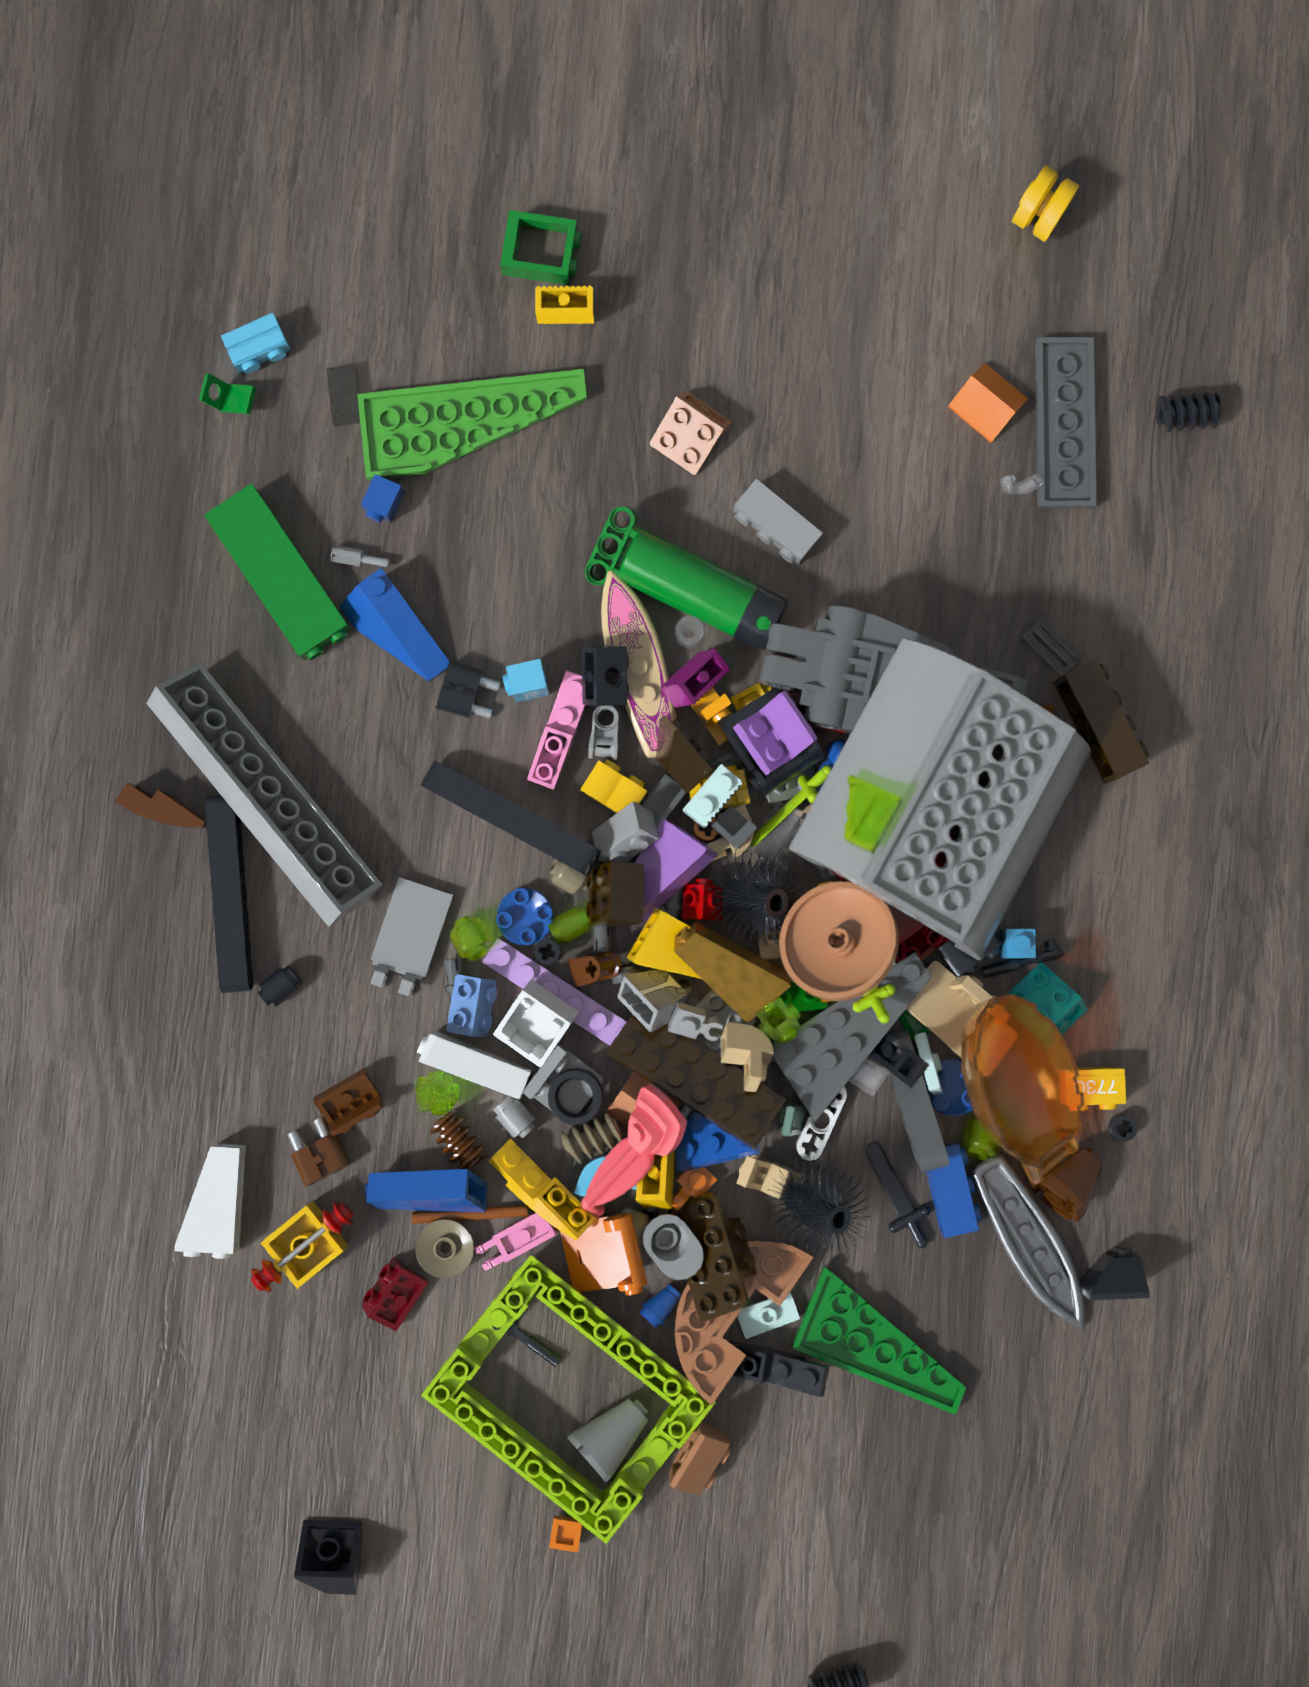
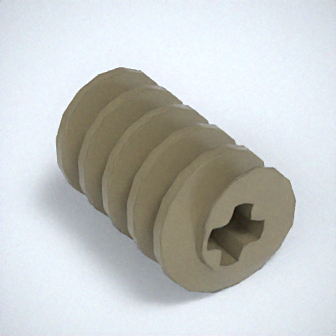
(591, 1139)

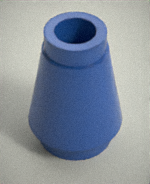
(660, 1306)

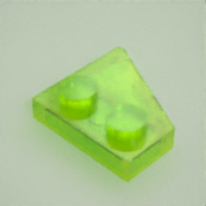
(868, 814)

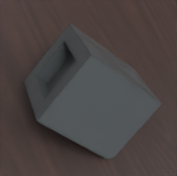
(733, 827)

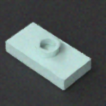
(933, 1059)
(766, 1315)

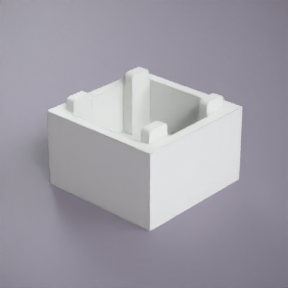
(535, 1023)

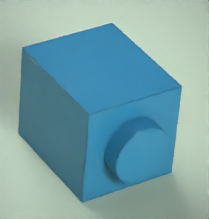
(1018, 943)

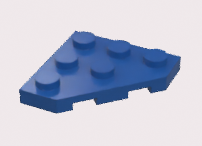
(708, 1145)

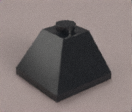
(1115, 1277)
(330, 1556)

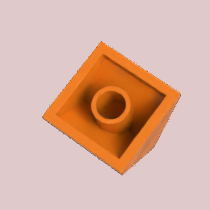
(987, 402)

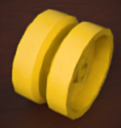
(1044, 203)

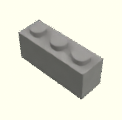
(776, 522)

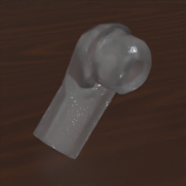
(1023, 487)

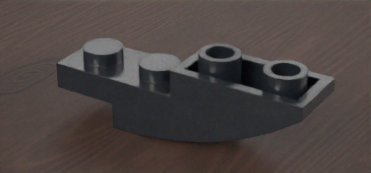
(781, 1369)

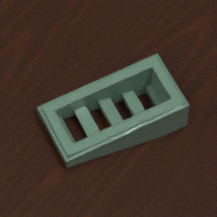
(792, 1118)

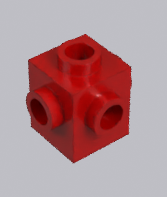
(693, 903)

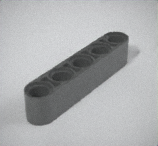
(919, 1118)

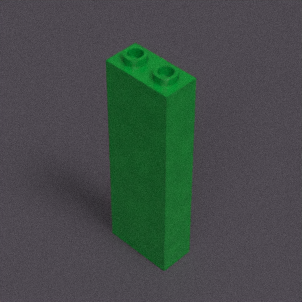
(278, 573)

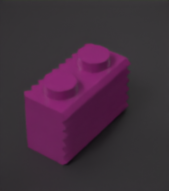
(695, 678)

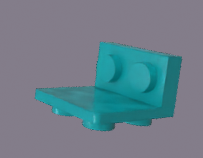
(1051, 996)

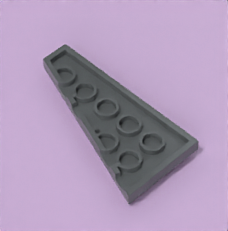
(840, 1039)

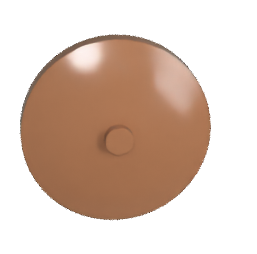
(839, 941)

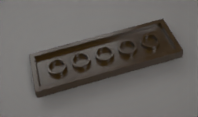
(697, 1080)

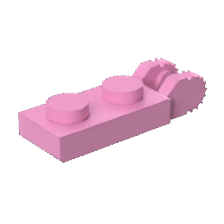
(517, 1239)

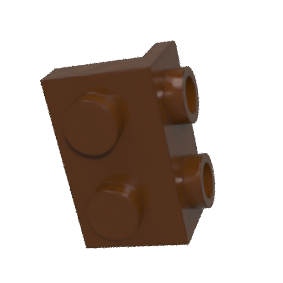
(349, 1102)

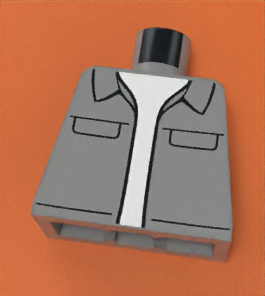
(653, 996)

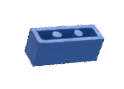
(952, 1194)

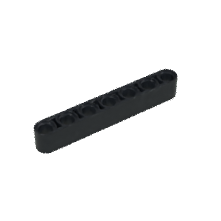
(511, 818)
(229, 896)

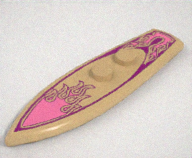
(629, 624)

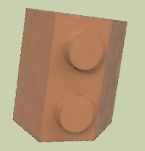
(698, 1459)

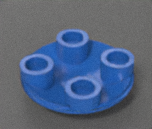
(524, 916)
(954, 1099)

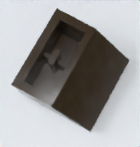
(681, 755)
(615, 894)

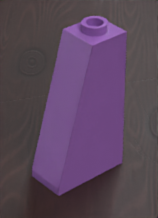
(671, 864)

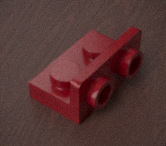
(393, 1294)

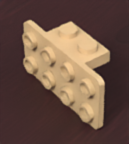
(947, 1003)

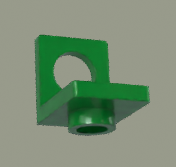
(230, 398)

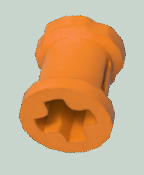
(701, 835)

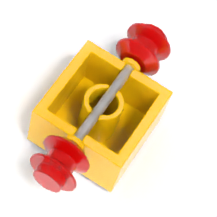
(303, 1245)

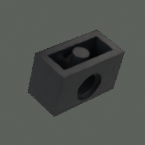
(595, 663)

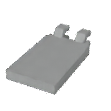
(410, 933)

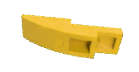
(540, 1193)

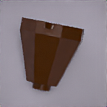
(1071, 1184)

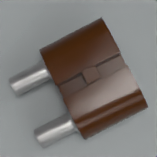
(319, 1159)

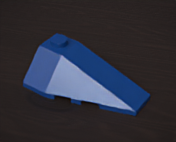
(387, 620)

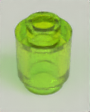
(569, 925)

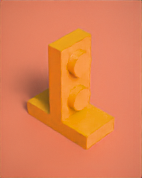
(712, 710)

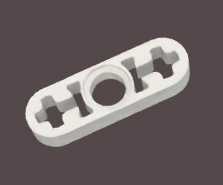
(820, 1143)

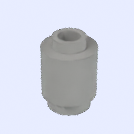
(514, 1117)

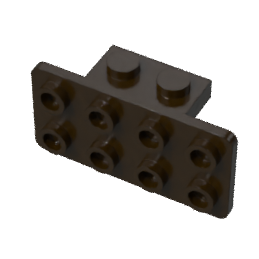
(727, 1259)

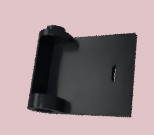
(760, 782)

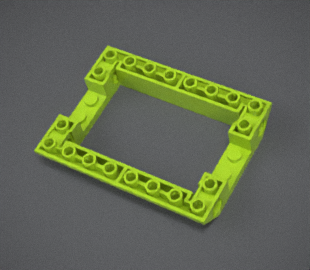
(595, 1509)

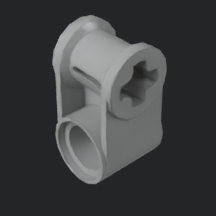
(604, 735)

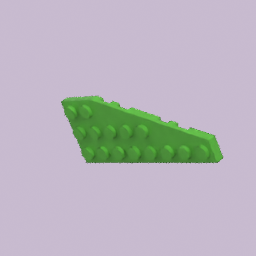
(436, 424)

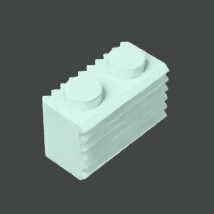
(712, 796)

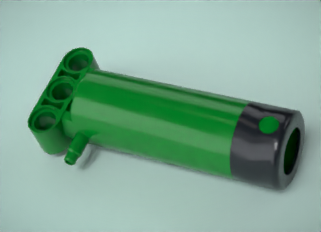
(686, 581)

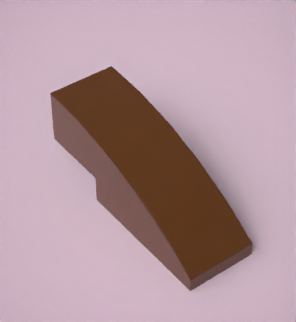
(159, 808)

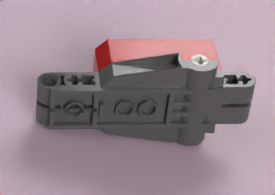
(842, 664)

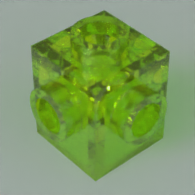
(773, 1014)
(436, 1093)

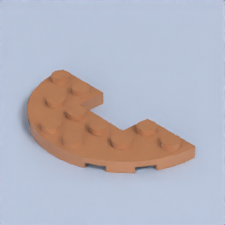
(700, 1345)

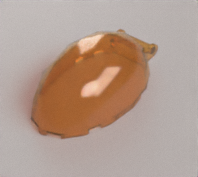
(1022, 1083)

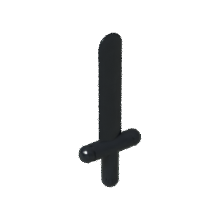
(907, 1215)

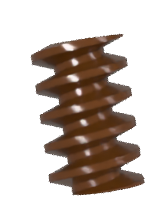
(458, 1141)

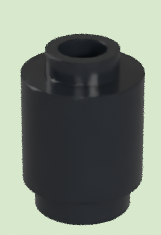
(279, 986)

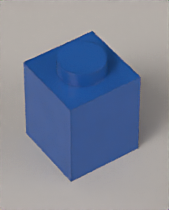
(382, 499)

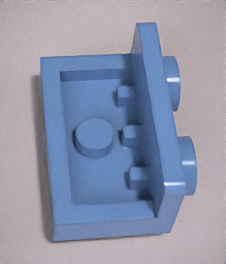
(471, 1006)

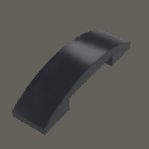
(899, 1060)

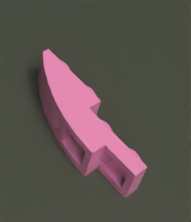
(559, 732)

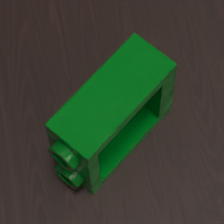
(534, 271)

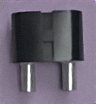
(460, 690)

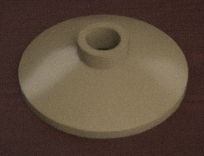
(434, 1259)

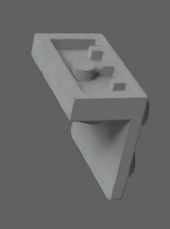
(573, 1093)

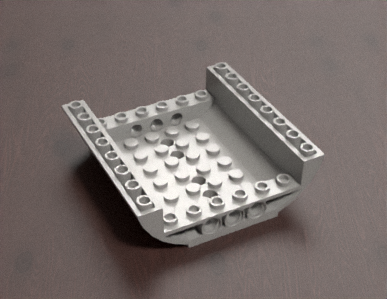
(928, 742)

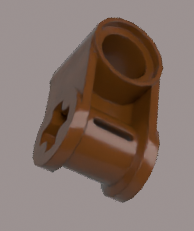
(593, 968)

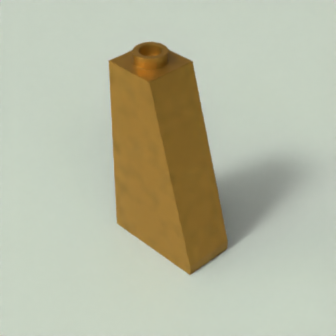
(730, 970)

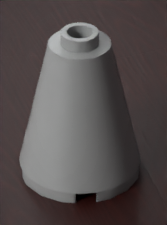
(610, 1436)

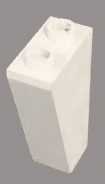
(473, 1064)
(216, 1205)

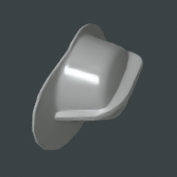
(673, 1247)

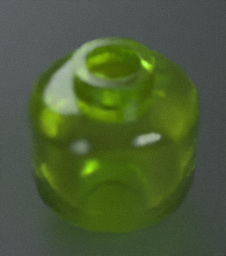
(471, 938)
(977, 1141)

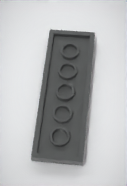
(1065, 422)

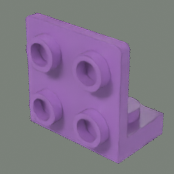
(775, 733)

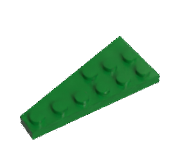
(859, 1339)

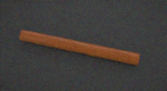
(491, 1213)

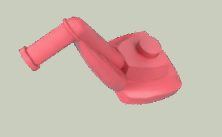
(653, 1129)

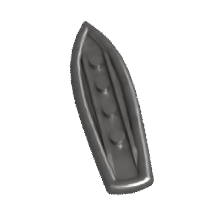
(1030, 1239)

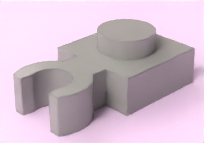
(692, 1020)

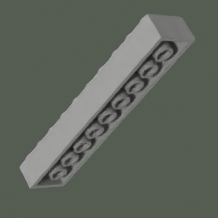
(263, 793)

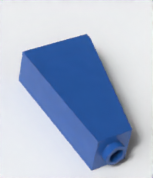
(427, 1191)

